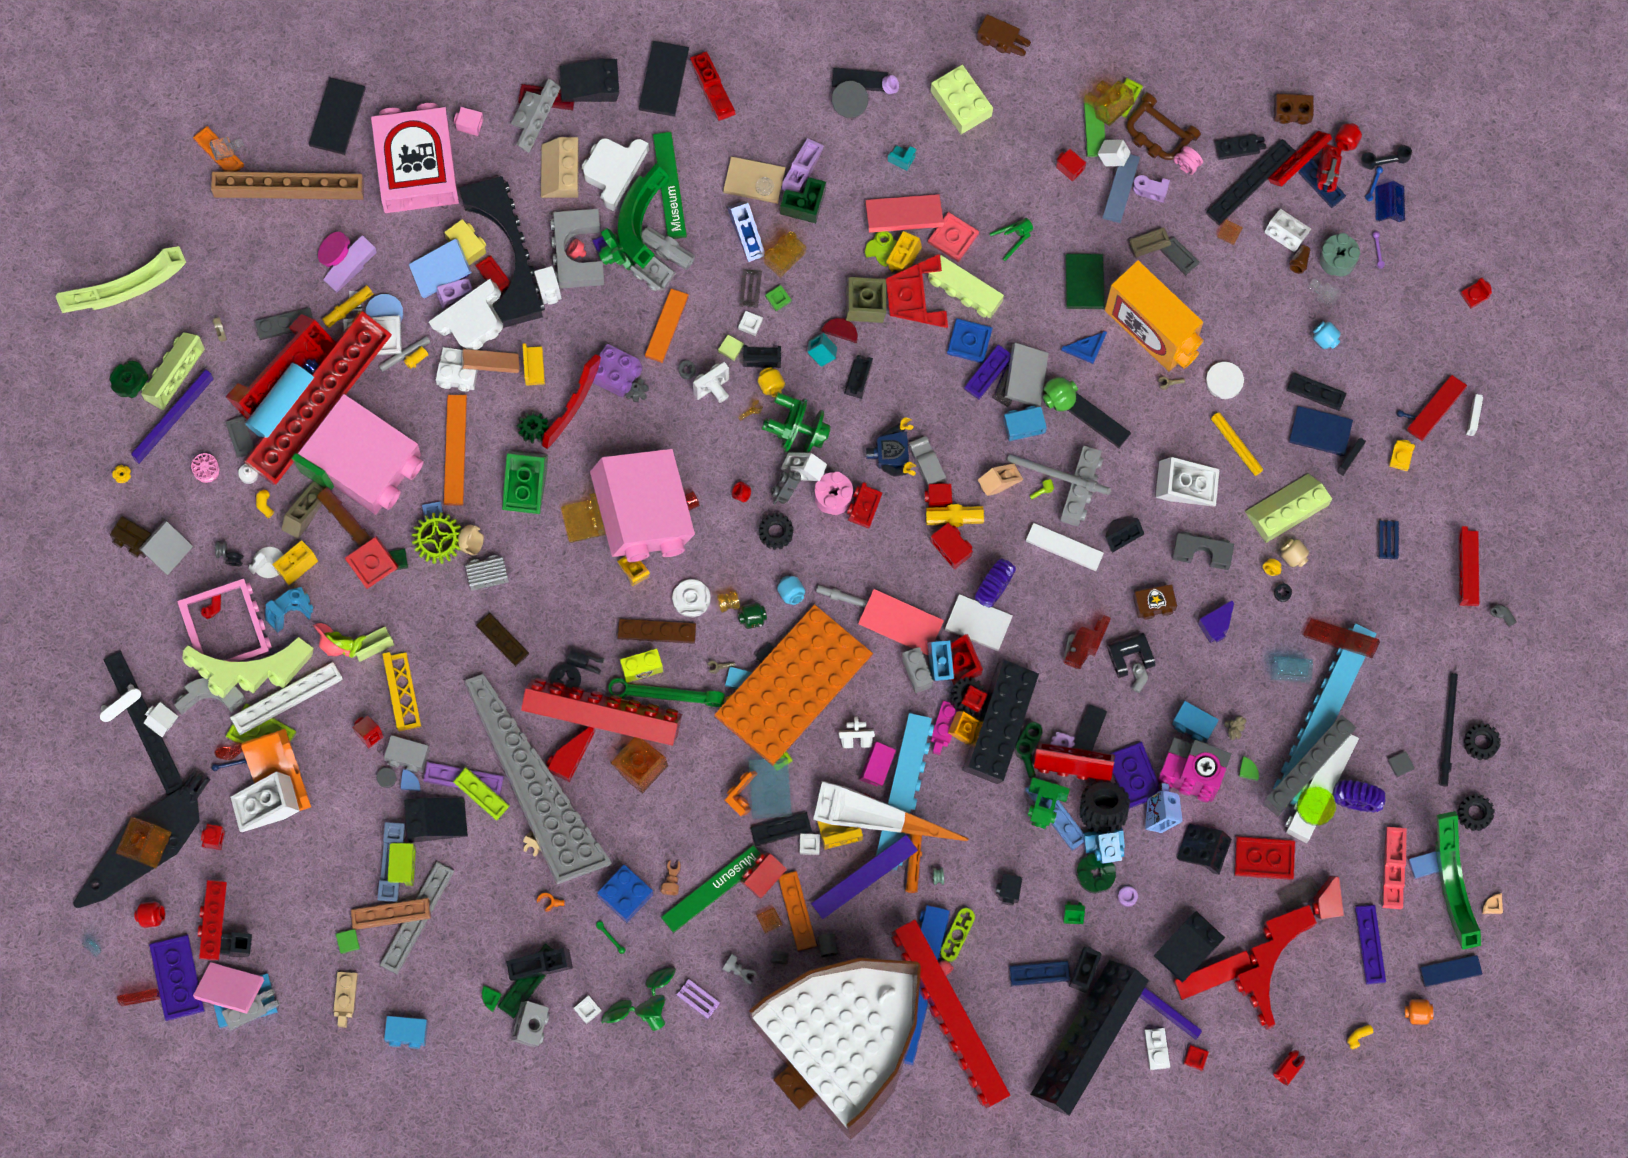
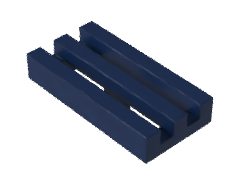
(1389, 524)

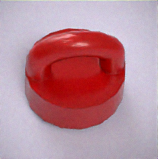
(741, 492)

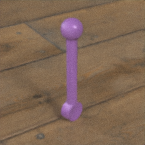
(1380, 264)

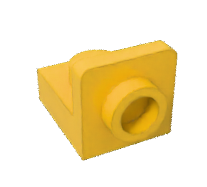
(1402, 455)

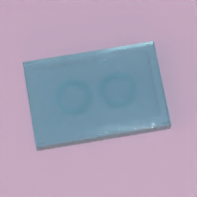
(770, 789)

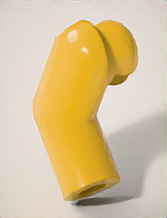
(261, 503)
(1357, 1034)

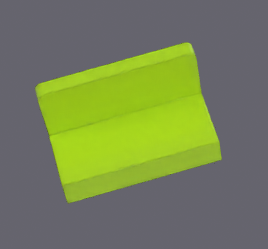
(402, 863)

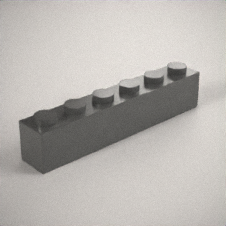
(1309, 765)

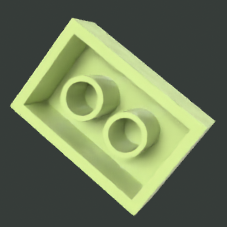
(961, 99)

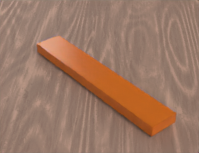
(455, 450)

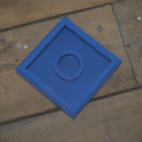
(969, 340)

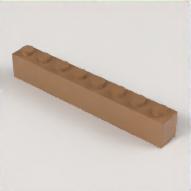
(287, 185)

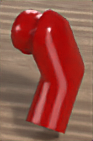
(212, 609)

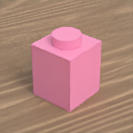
(468, 121)

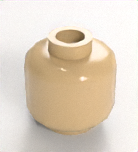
(1294, 553)

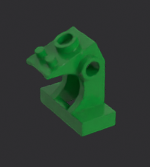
(1040, 815)

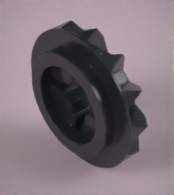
(572, 672)

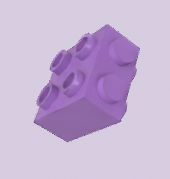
(617, 370)

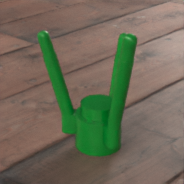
(1021, 228)

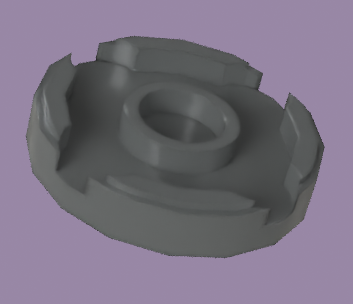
(850, 99)

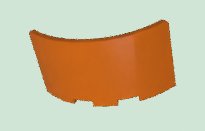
(275, 754)

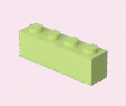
(967, 288)

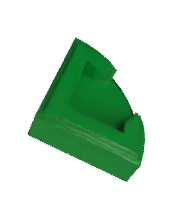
(490, 998)

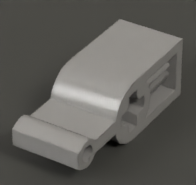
(927, 462)

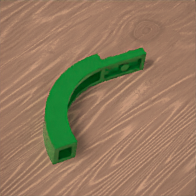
(1452, 881)

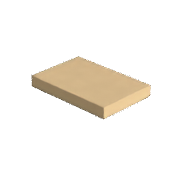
(744, 174)

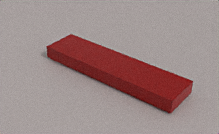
(1299, 158)
(1437, 408)

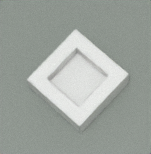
(750, 323)
(809, 844)
(587, 1009)

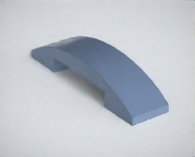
(392, 834)

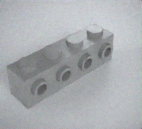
(1078, 495)

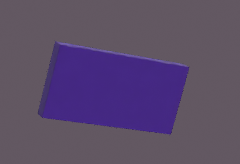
(176, 977)

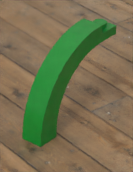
(633, 212)

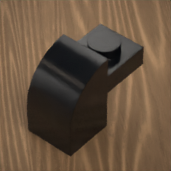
(236, 944)

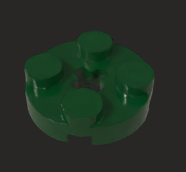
(134, 385)
(1086, 878)

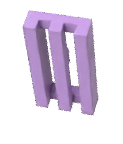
(701, 1001)

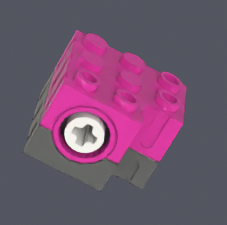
(1194, 769)

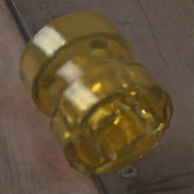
(728, 601)

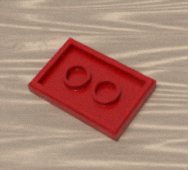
(1264, 858)

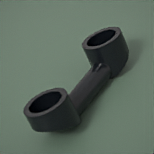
(1403, 155)

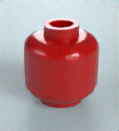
(1348, 137)
(150, 914)

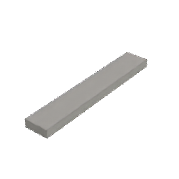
(411, 930)

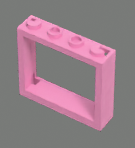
(252, 607)

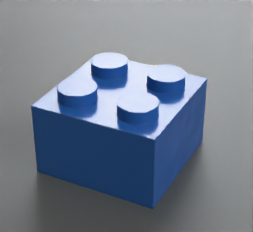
(625, 893)

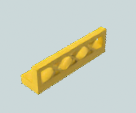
(392, 682)

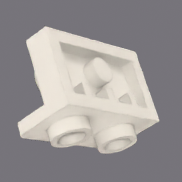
(1287, 230)

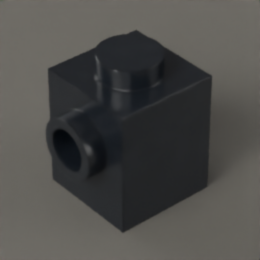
(1009, 889)

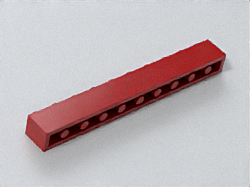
(951, 1016)

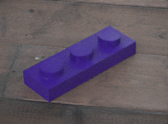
(988, 372)

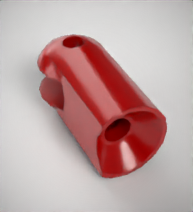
(1287, 1070)

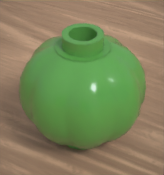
(1060, 394)

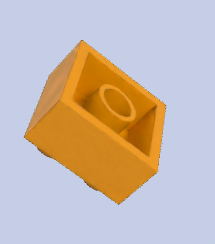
(963, 727)

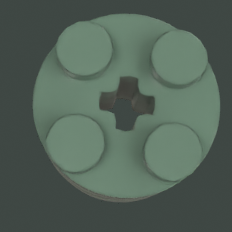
(1348, 253)

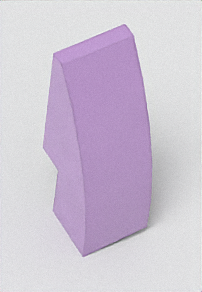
(802, 166)
(352, 264)

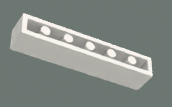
(1325, 778)

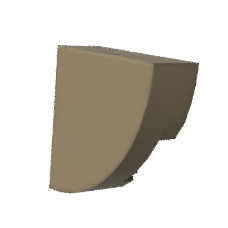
(220, 330)

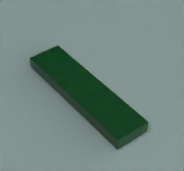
(521, 991)

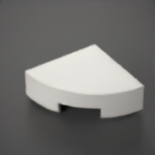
(260, 561)

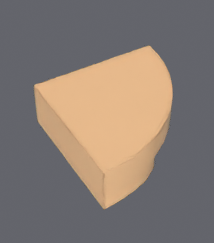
(1493, 905)

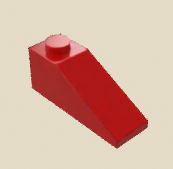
(568, 757)

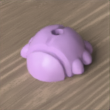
(1062, 736)

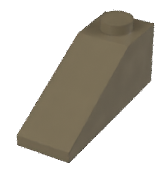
(303, 511)

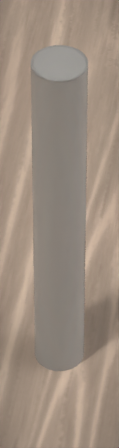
(408, 351)

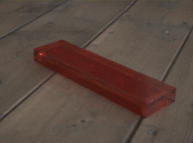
(1341, 638)

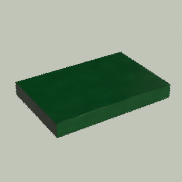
(1084, 281)

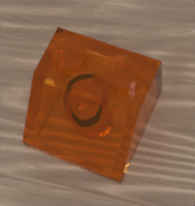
(640, 764)
(143, 842)

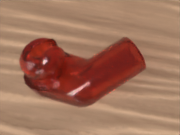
(228, 753)

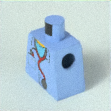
(1163, 810)

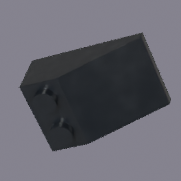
(590, 81)
(435, 819)
(1189, 946)

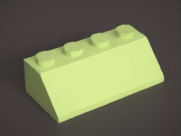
(173, 370)
(1288, 507)

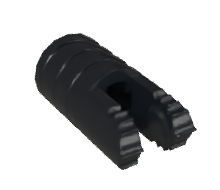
(581, 658)

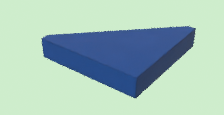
(1086, 348)

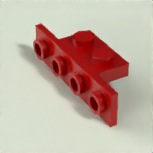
(212, 917)

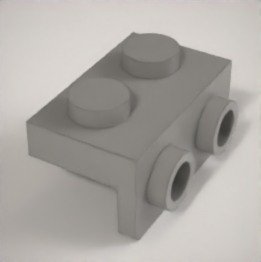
(655, 273)

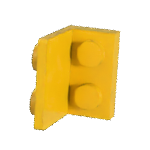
(838, 835)

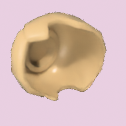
(470, 540)

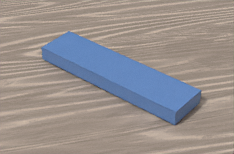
(1063, 822)

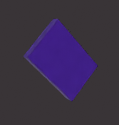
(1135, 774)

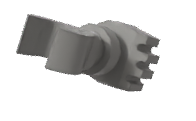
(731, 965)

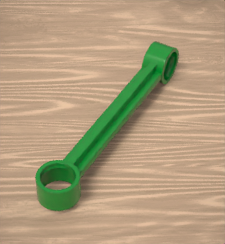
(709, 698)

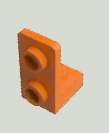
(738, 803)

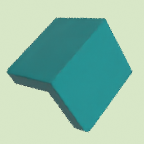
(902, 157)
(822, 349)

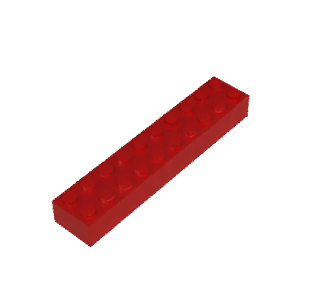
(331, 380)

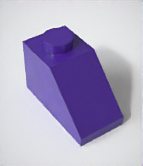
(1217, 623)

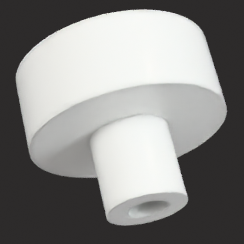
(247, 474)

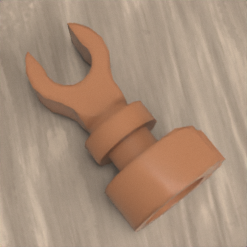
(671, 887)

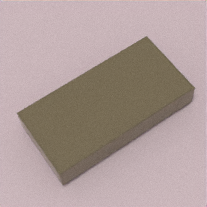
(1150, 242)

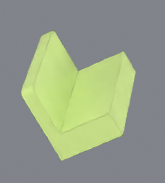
(374, 644)

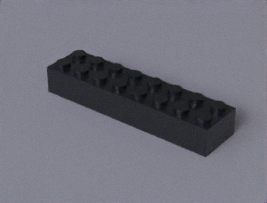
(1089, 1037)

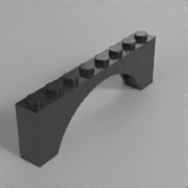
(492, 201)

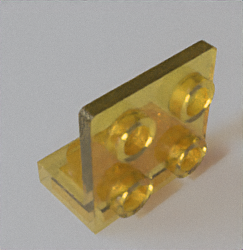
(583, 520)

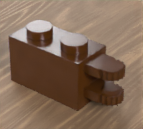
(1001, 36)

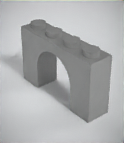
(567, 225)

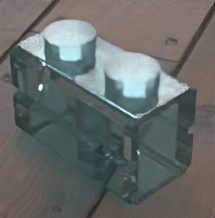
(1291, 669)

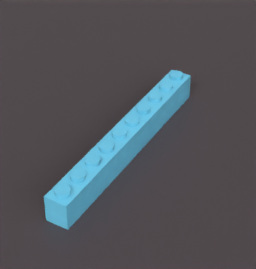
(1327, 704)

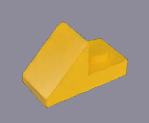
(635, 571)

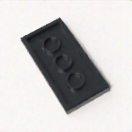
(664, 78)
(337, 116)

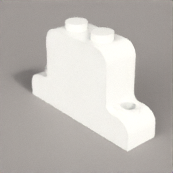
(613, 168)
(472, 317)

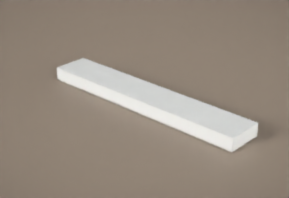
(286, 698)

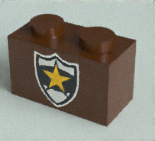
(1155, 601)

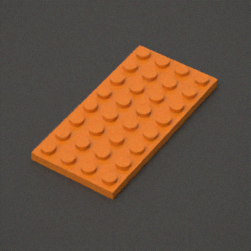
(793, 685)

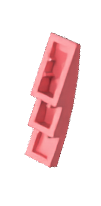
(1394, 868)

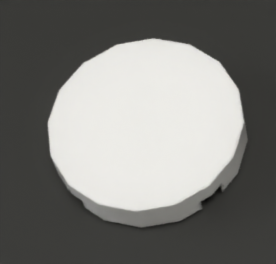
(1224, 380)
(692, 604)

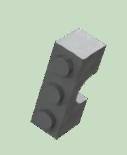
(1219, 551)

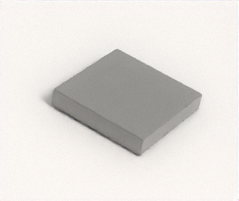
(166, 547)

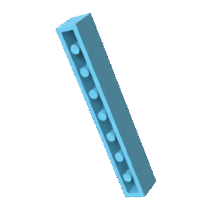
(907, 773)

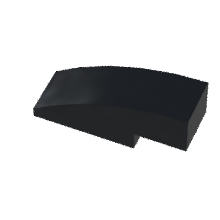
(539, 964)

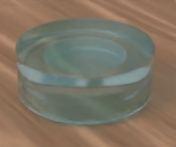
(92, 947)

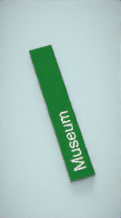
(670, 189)
(710, 891)

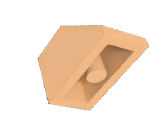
(999, 479)

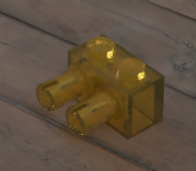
(1112, 103)
(784, 254)

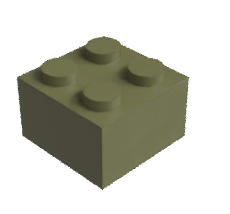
(865, 299)

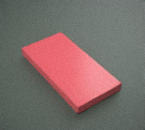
(904, 213)
(900, 621)

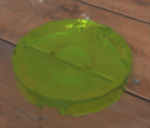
(1316, 806)

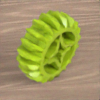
(429, 539)

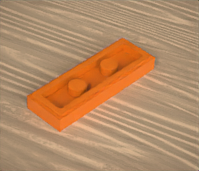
(229, 164)

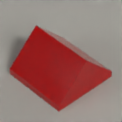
(964, 659)

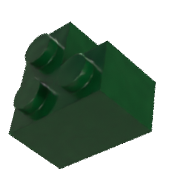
(805, 205)

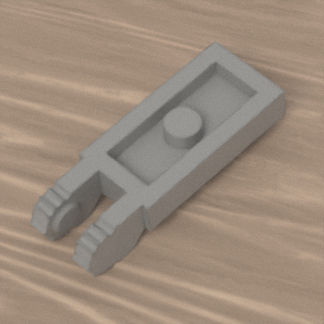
(236, 1019)

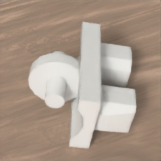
(848, 735)

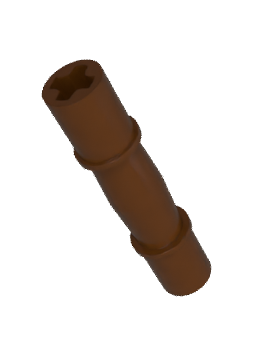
(343, 516)

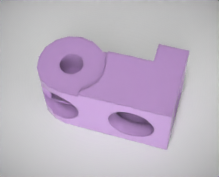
(1150, 188)
(453, 292)

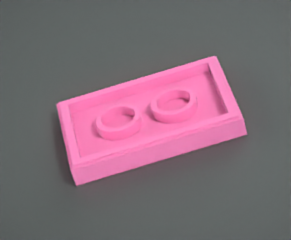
(228, 987)

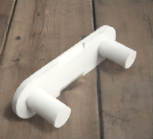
(120, 705)

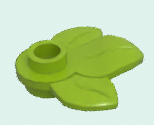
(880, 249)

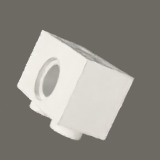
(548, 285)
(806, 464)

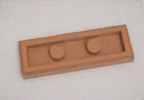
(490, 361)

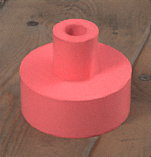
(576, 249)

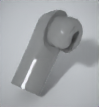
(1141, 677)

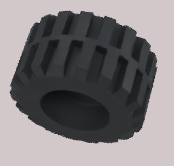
(1105, 794)

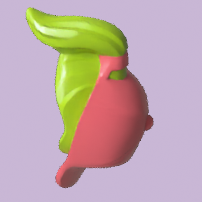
(335, 644)

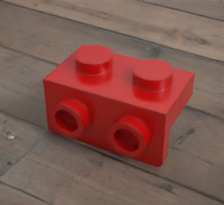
(865, 505)

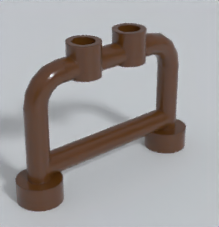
(1154, 149)

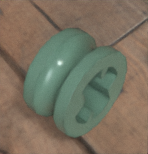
(938, 876)

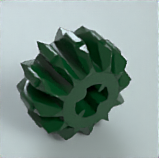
(525, 427)

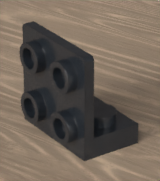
(1204, 847)

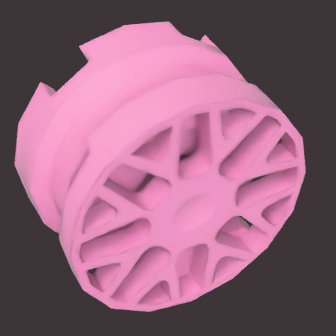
(1188, 160)
(205, 468)

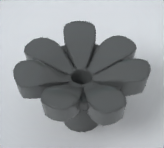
(637, 390)

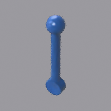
(1369, 197)

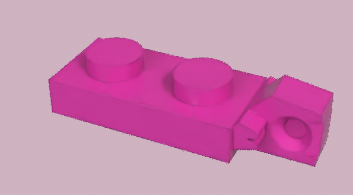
(940, 733)

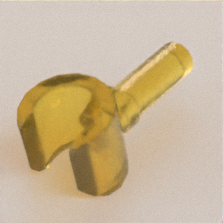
(752, 410)

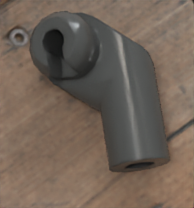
(1504, 613)

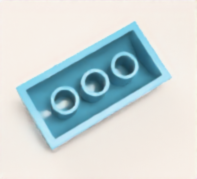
(279, 400)

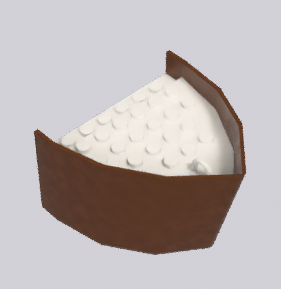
(842, 1035)

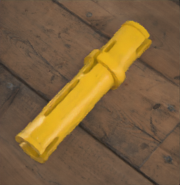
(350, 304)

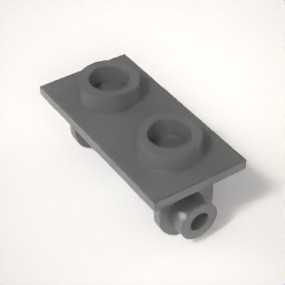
(781, 491)

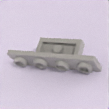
(533, 113)

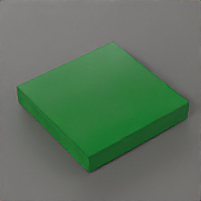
(312, 471)

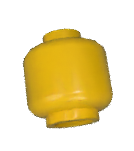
(771, 381)

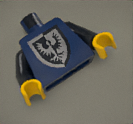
(893, 450)

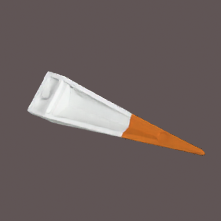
(850, 808)

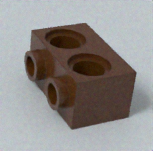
(1293, 104)

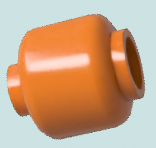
(1419, 1011)

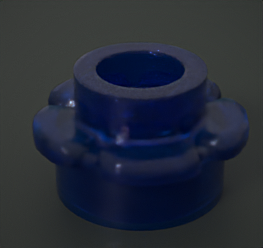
(310, 366)

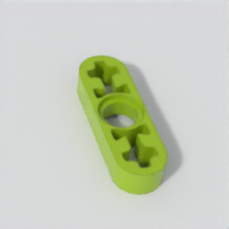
(956, 950)

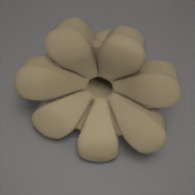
(1235, 727)

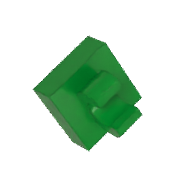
(1074, 913)

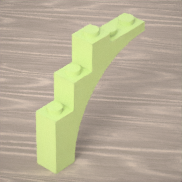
(250, 675)

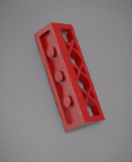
(1468, 567)

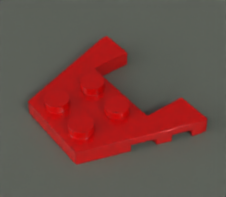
(908, 297)

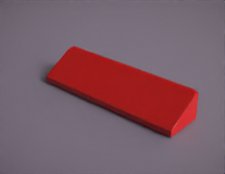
(1213, 975)

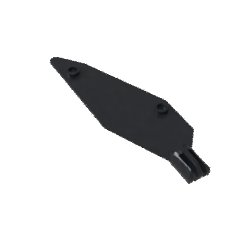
(176, 814)

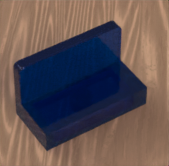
(1390, 201)

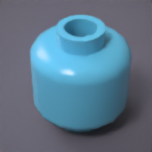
(1326, 335)
(791, 590)

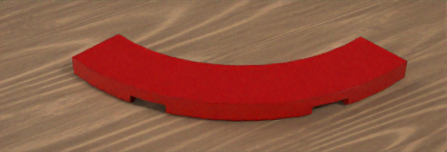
(588, 375)

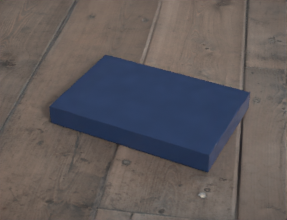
(1321, 431)

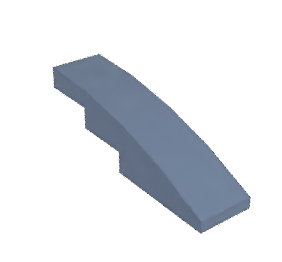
(1121, 189)

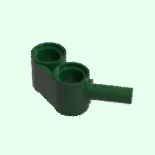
(1030, 742)

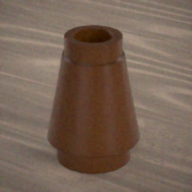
(1300, 260)

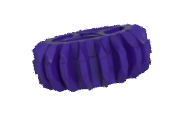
(995, 583)
(1359, 796)

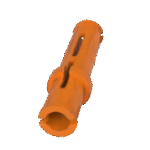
(913, 865)

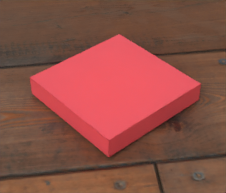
(953, 237)

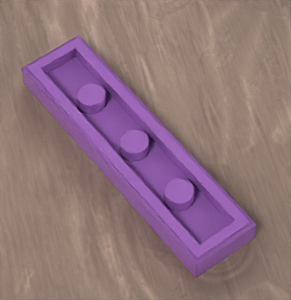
(445, 776)

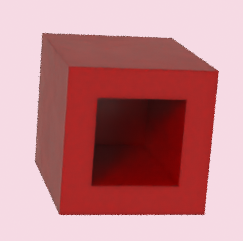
(1070, 164)
(938, 495)

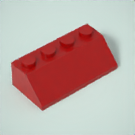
(1074, 762)

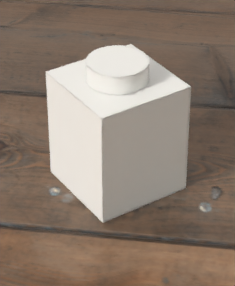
(1114, 153)
(160, 719)

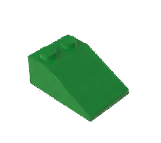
(524, 481)

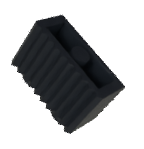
(1085, 969)

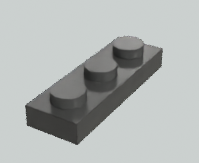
(279, 324)

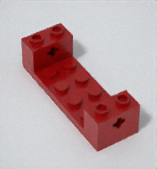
(309, 343)

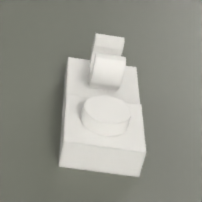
(1157, 1049)

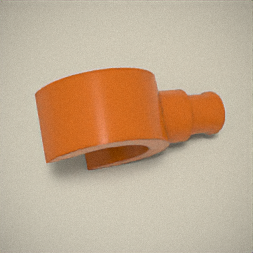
(554, 902)

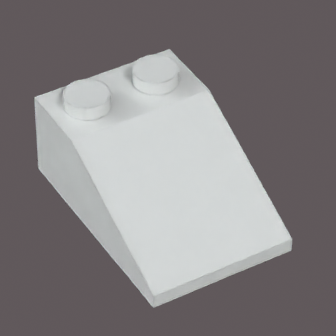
(1187, 482)
(265, 802)

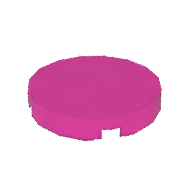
(333, 249)

